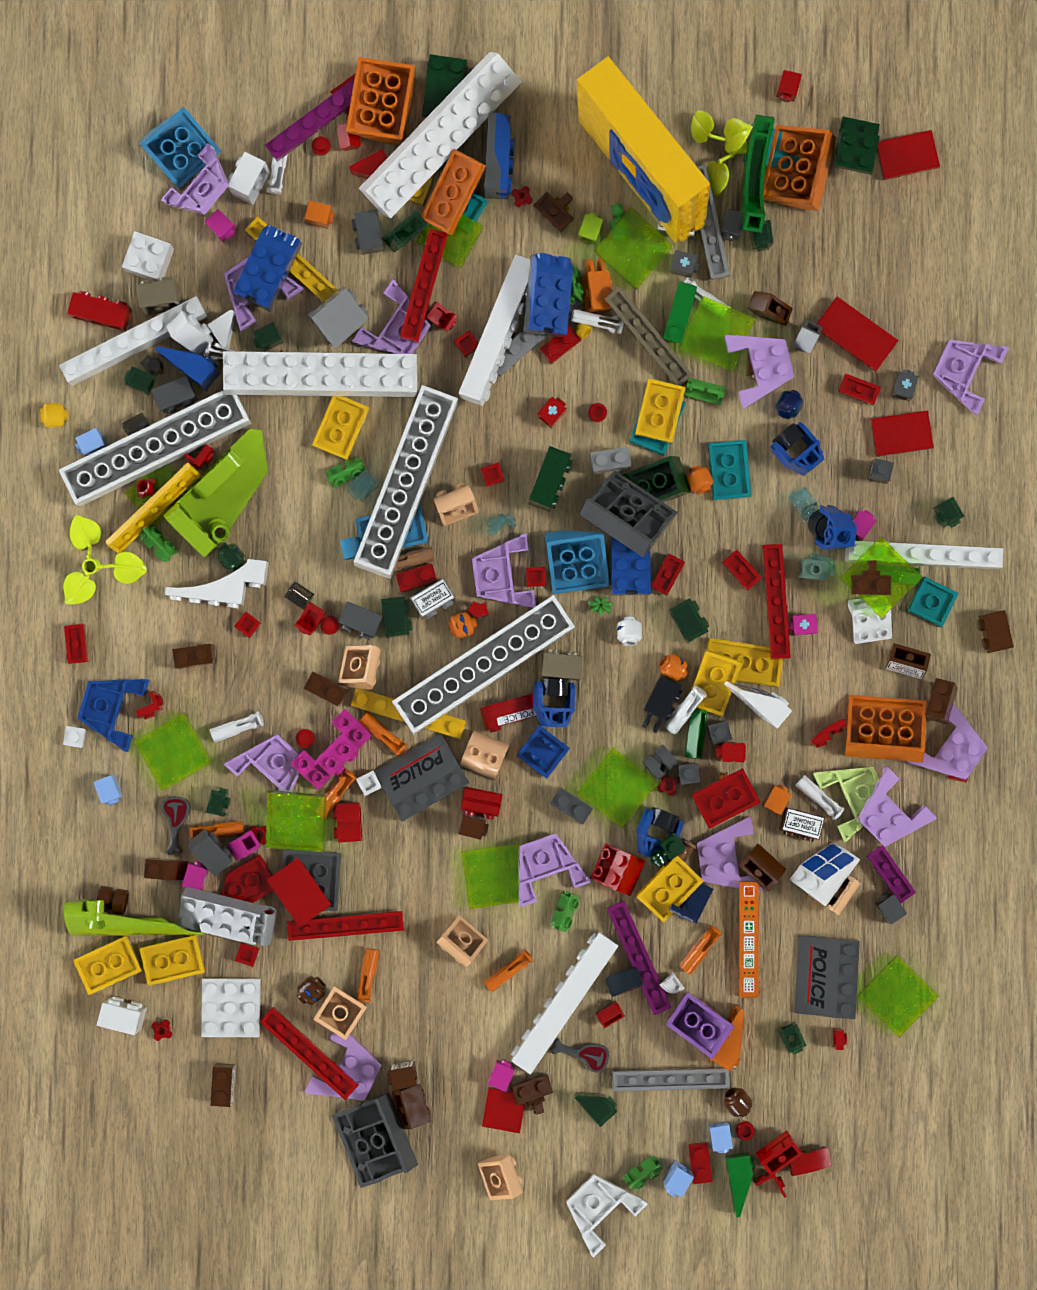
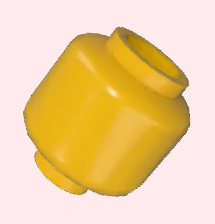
(53, 415)

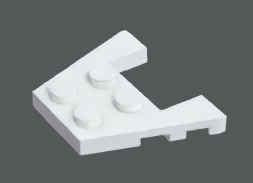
(594, 1202)

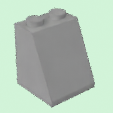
(338, 316)

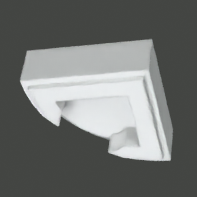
(672, 984)

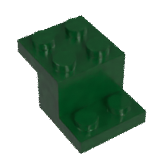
(857, 145)

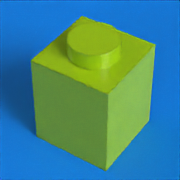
(590, 228)

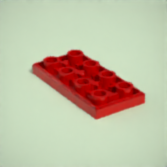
(856, 334)

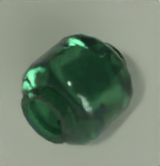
(230, 556)

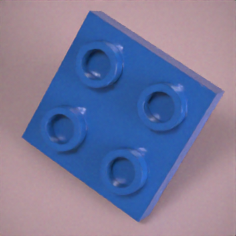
(543, 751)

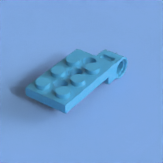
(415, 537)

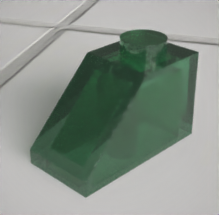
(405, 231)
(597, 1106)

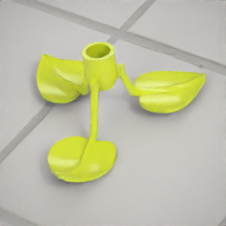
(736, 134)
(76, 585)

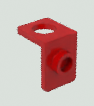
(765, 1177)

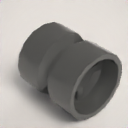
(660, 762)

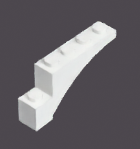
(226, 590)

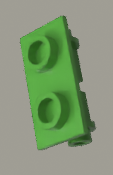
(577, 289)
(704, 391)
(338, 476)
(164, 548)
(569, 904)
(638, 1178)

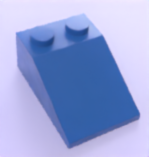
(199, 369)

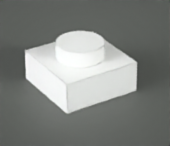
(74, 736)
(369, 783)

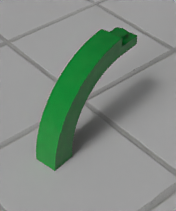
(753, 174)

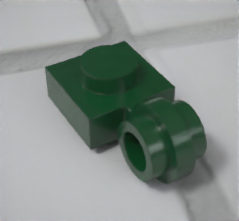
(670, 846)

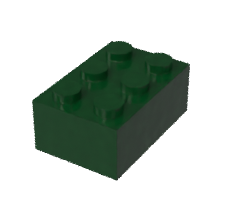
(550, 479)

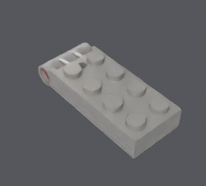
(226, 917)

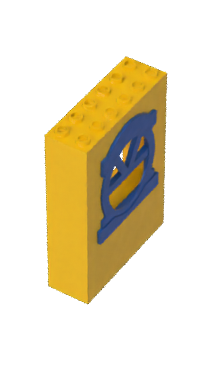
(642, 150)

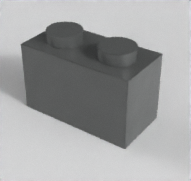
(368, 231)
(174, 395)
(360, 620)
(571, 806)
(210, 852)

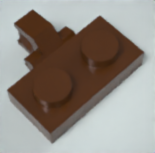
(555, 210)
(871, 581)
(532, 1092)

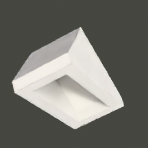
(223, 328)

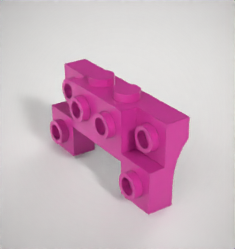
(340, 751)

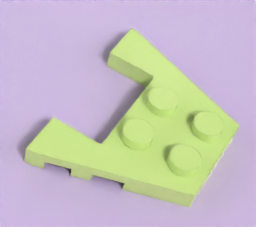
(856, 786)

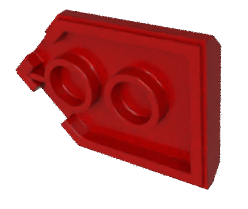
(248, 881)

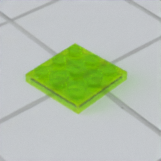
(633, 248)
(708, 330)
(889, 563)
(173, 751)
(617, 787)
(295, 821)
(492, 875)
(898, 996)

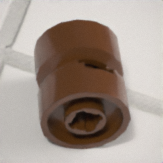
(114, 900)

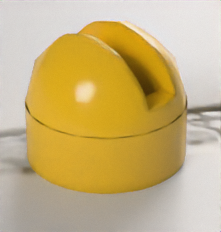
(583, 330)

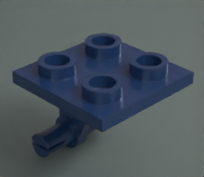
(694, 905)

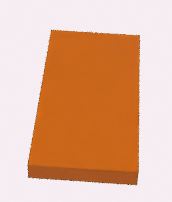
(452, 191)

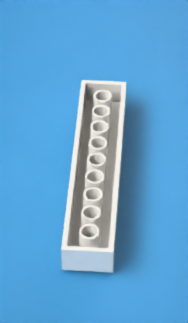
(439, 134)
(319, 374)
(154, 447)
(405, 482)
(483, 664)

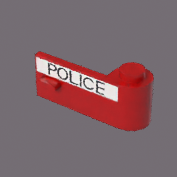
(507, 712)

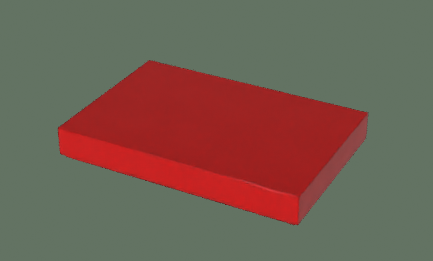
(907, 155)
(902, 433)
(725, 798)
(299, 892)

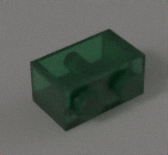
(396, 617)
(689, 620)

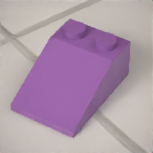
(700, 1025)

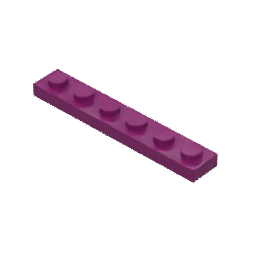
(311, 122)
(639, 957)

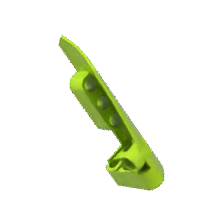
(220, 493)
(88, 918)

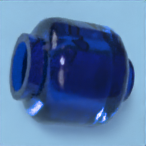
(789, 404)

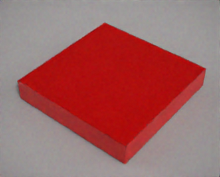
(502, 1112)

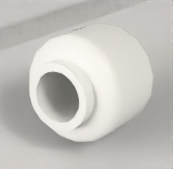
(629, 631)

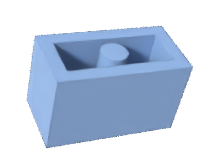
(677, 1179)

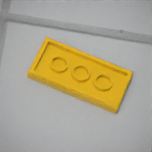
(756, 661)

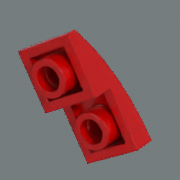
(822, 736)
(810, 1161)

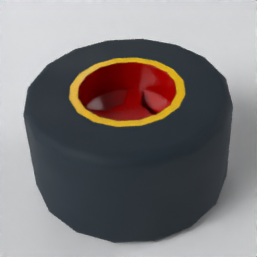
(624, 981)

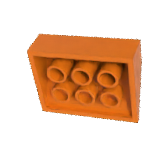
(381, 100)
(805, 188)
(886, 728)

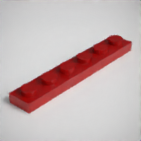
(424, 285)
(776, 601)
(346, 925)
(309, 1053)

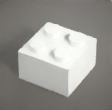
(248, 178)
(147, 257)
(122, 1016)

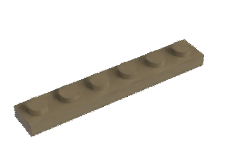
(648, 336)

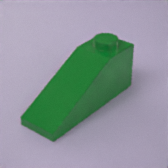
(680, 312)
(740, 1176)

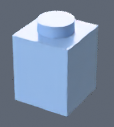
(90, 442)
(108, 790)
(720, 1137)

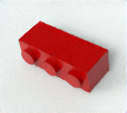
(99, 310)

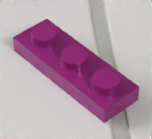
(891, 873)

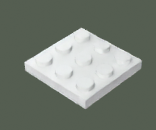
(231, 1007)

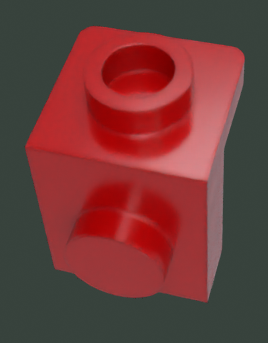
(441, 317)
(205, 456)
(310, 619)
(149, 711)

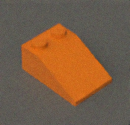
(730, 1050)

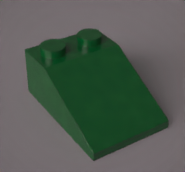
(441, 79)
(662, 478)

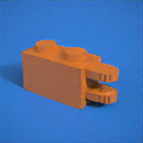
(596, 287)

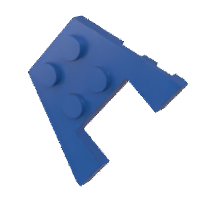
(102, 707)

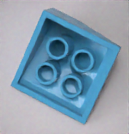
(176, 146)
(576, 560)

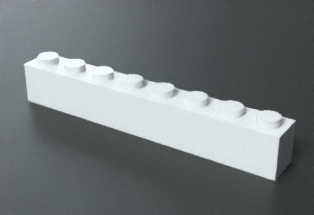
(497, 334)
(127, 343)
(937, 555)
(564, 1002)

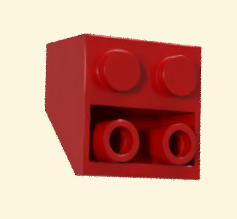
(617, 869)

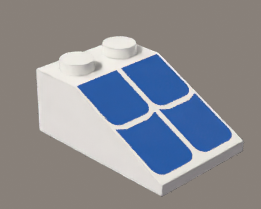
(767, 706)
(825, 872)

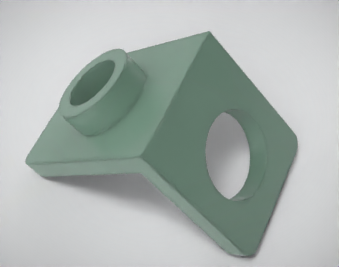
(814, 569)

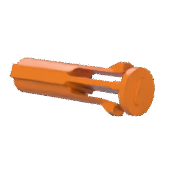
(382, 733)
(335, 793)
(220, 830)
(699, 950)
(508, 971)
(367, 974)

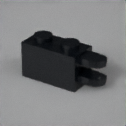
(661, 701)

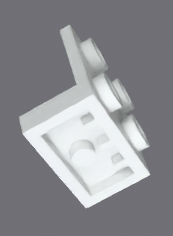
(867, 625)

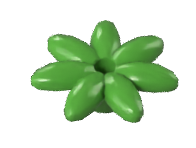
(600, 606)

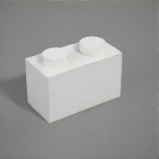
(189, 332)

